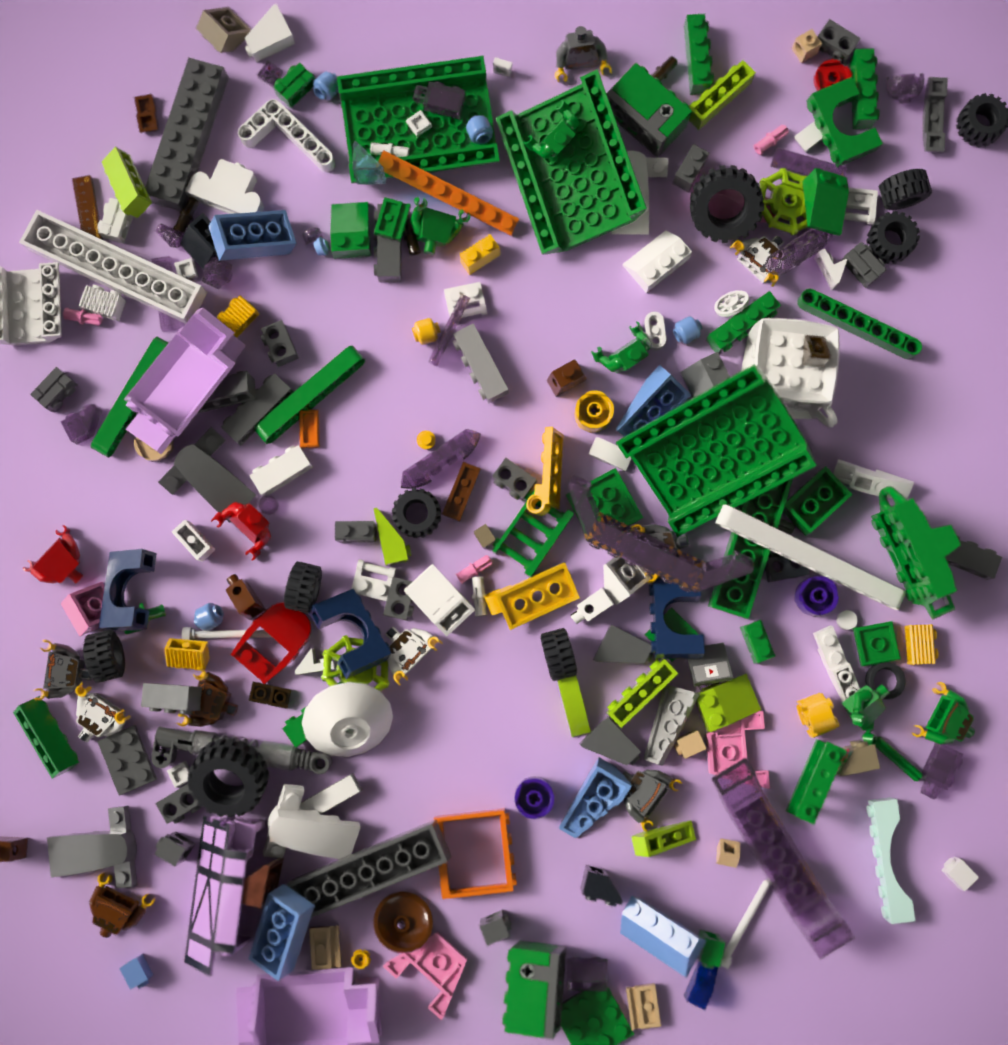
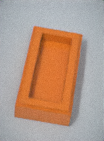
(309, 429)

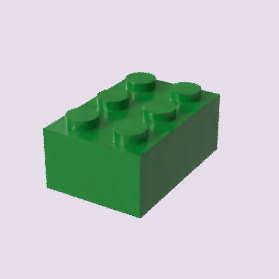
(816, 501)

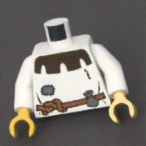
(755, 254)
(408, 649)
(97, 715)

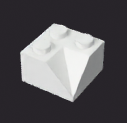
(622, 579)

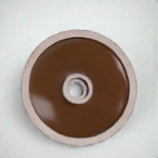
(412, 913)

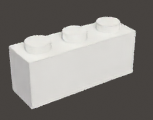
(280, 470)

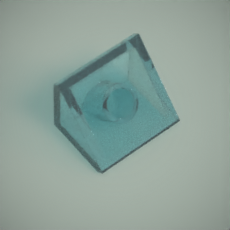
(366, 168)

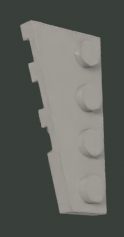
(669, 720)

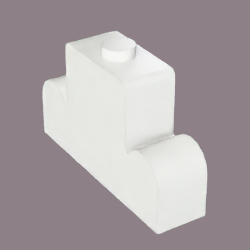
(227, 189)

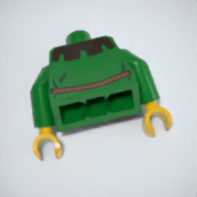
(949, 720)

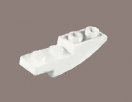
(870, 481)
(836, 663)

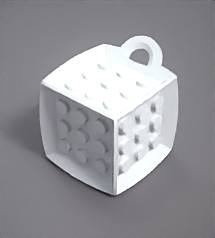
(777, 350)

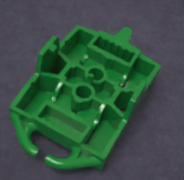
(917, 551)

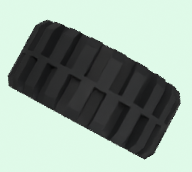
(720, 180)
(219, 796)

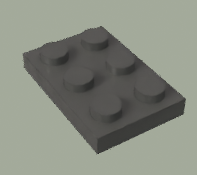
(127, 760)

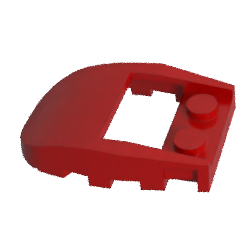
(287, 627)

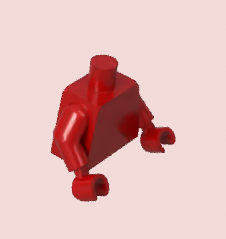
(249, 522)
(58, 561)

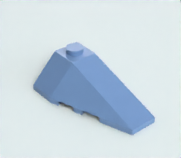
(655, 398)
(598, 794)

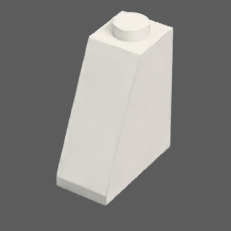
(269, 35)

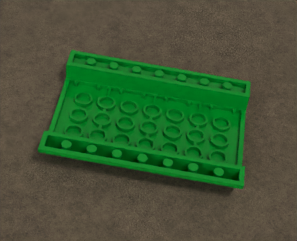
(382, 100)
(588, 183)
(719, 449)

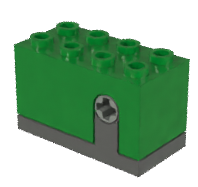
(648, 109)
(534, 989)

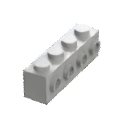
(480, 363)

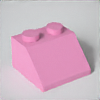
(85, 608)

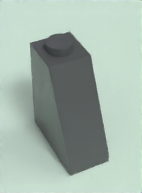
(622, 648)
(611, 742)

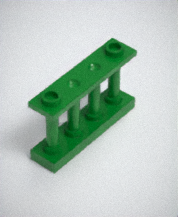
(540, 549)
(815, 781)

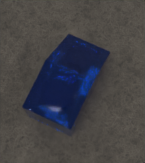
(701, 986)

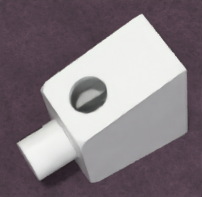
(599, 600)

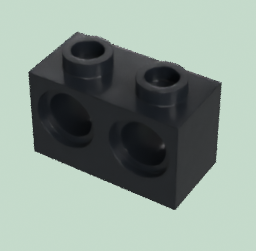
(787, 570)

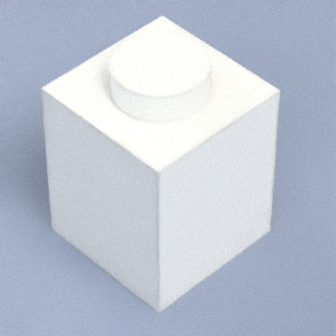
(959, 873)

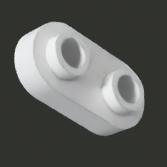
(656, 331)

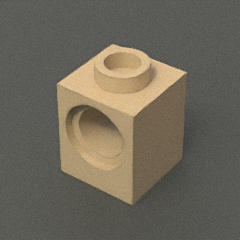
(806, 46)
(689, 744)

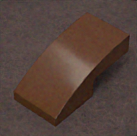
(146, 113)

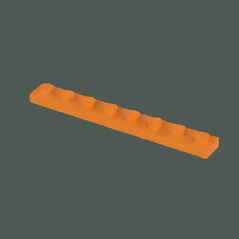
(448, 193)

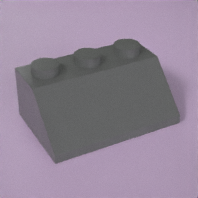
(704, 374)

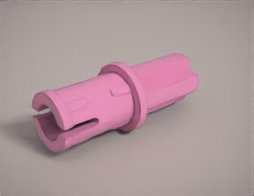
(771, 139)
(82, 317)
(474, 569)

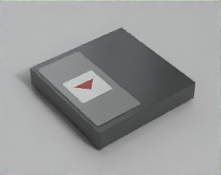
(712, 667)

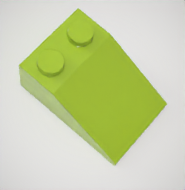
(727, 703)

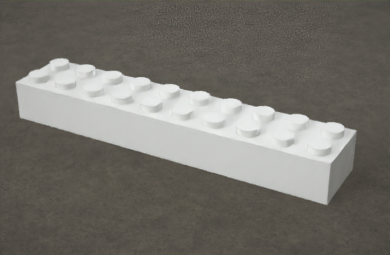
(113, 267)

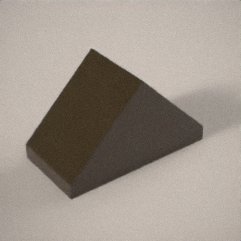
(815, 351)

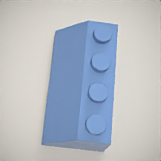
(661, 935)

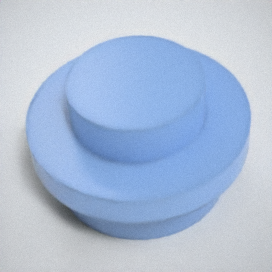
(321, 246)

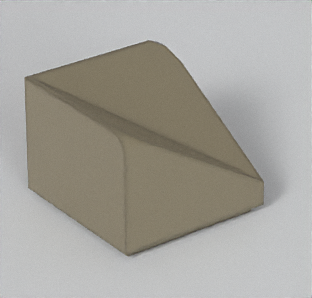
(484, 536)

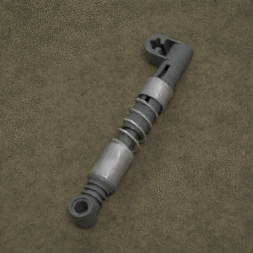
(275, 754)

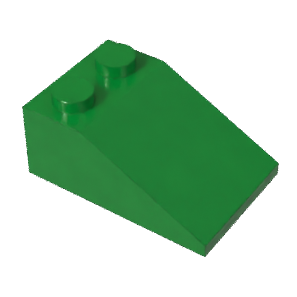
(825, 200)
(350, 230)

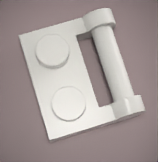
(863, 200)
(473, 291)
(369, 586)

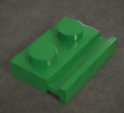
(392, 219)

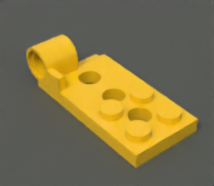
(550, 489)
(504, 599)

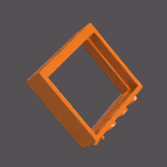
(448, 893)

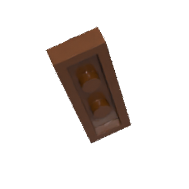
(461, 491)

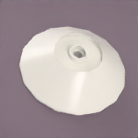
(344, 707)

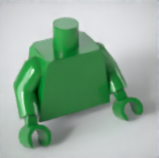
(558, 137)
(434, 226)
(628, 354)
(865, 708)

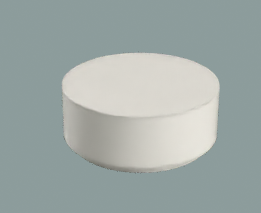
(846, 620)

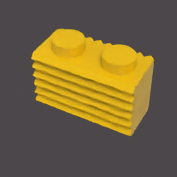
(480, 254)
(238, 315)
(920, 644)
(187, 653)

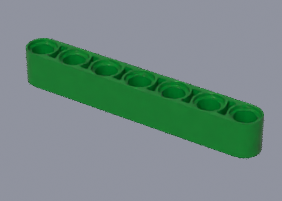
(868, 323)
(309, 394)
(120, 415)

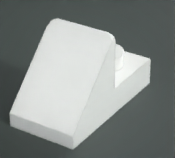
(830, 271)
(310, 665)

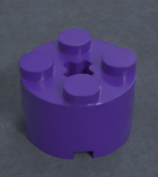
(827, 596)
(538, 808)

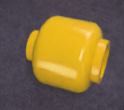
(426, 331)

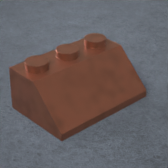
(261, 883)

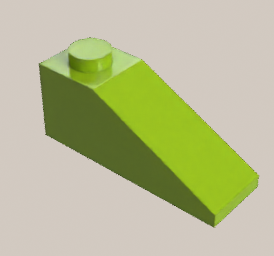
(393, 546)
(663, 838)

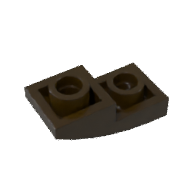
(270, 695)

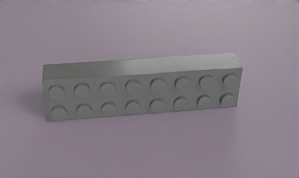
(186, 133)
(373, 868)

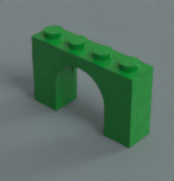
(841, 146)

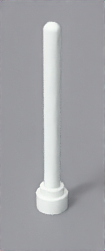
(191, 634)
(726, 958)

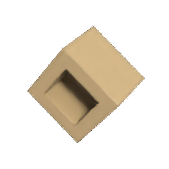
(728, 853)

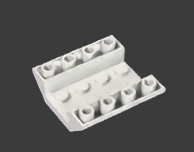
(30, 305)

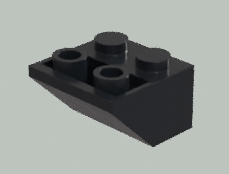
(199, 242)
(598, 885)

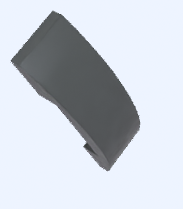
(934, 114)

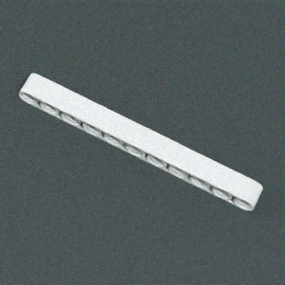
(810, 557)

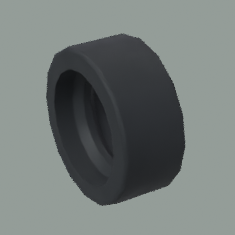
(900, 677)

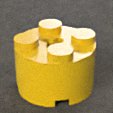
(602, 405)
(817, 714)

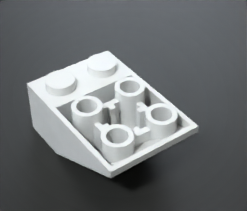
(439, 600)

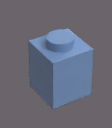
(136, 972)

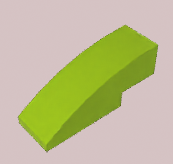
(573, 706)

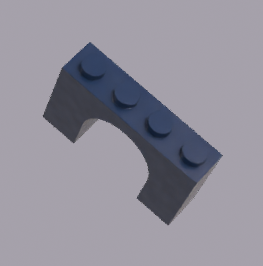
(120, 569)
(349, 608)
(666, 642)

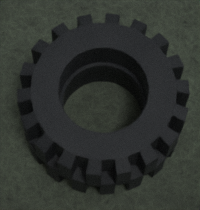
(974, 131)
(905, 189)
(903, 227)
(409, 498)
(302, 587)
(558, 654)
(104, 656)

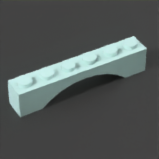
(884, 819)

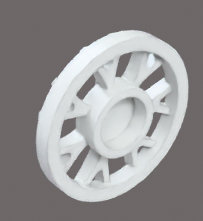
(731, 303)

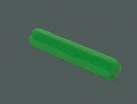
(898, 759)

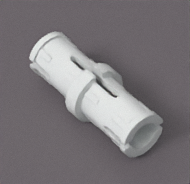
(397, 151)
(478, 596)

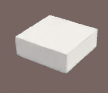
(502, 67)
(418, 123)
(186, 269)
(179, 774)

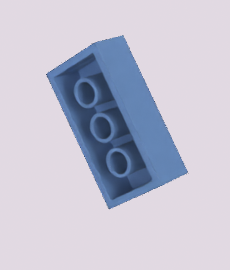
(252, 235)
(281, 932)

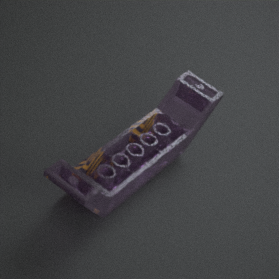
(649, 552)
(780, 859)

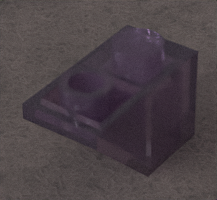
(83, 424)

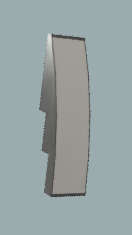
(332, 795)

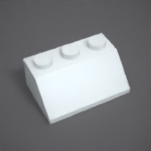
(657, 260)

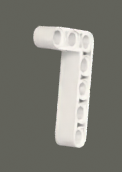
(291, 131)

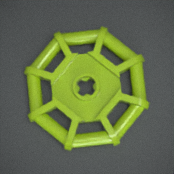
(779, 205)
(365, 677)

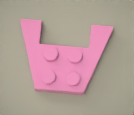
(729, 746)
(439, 963)

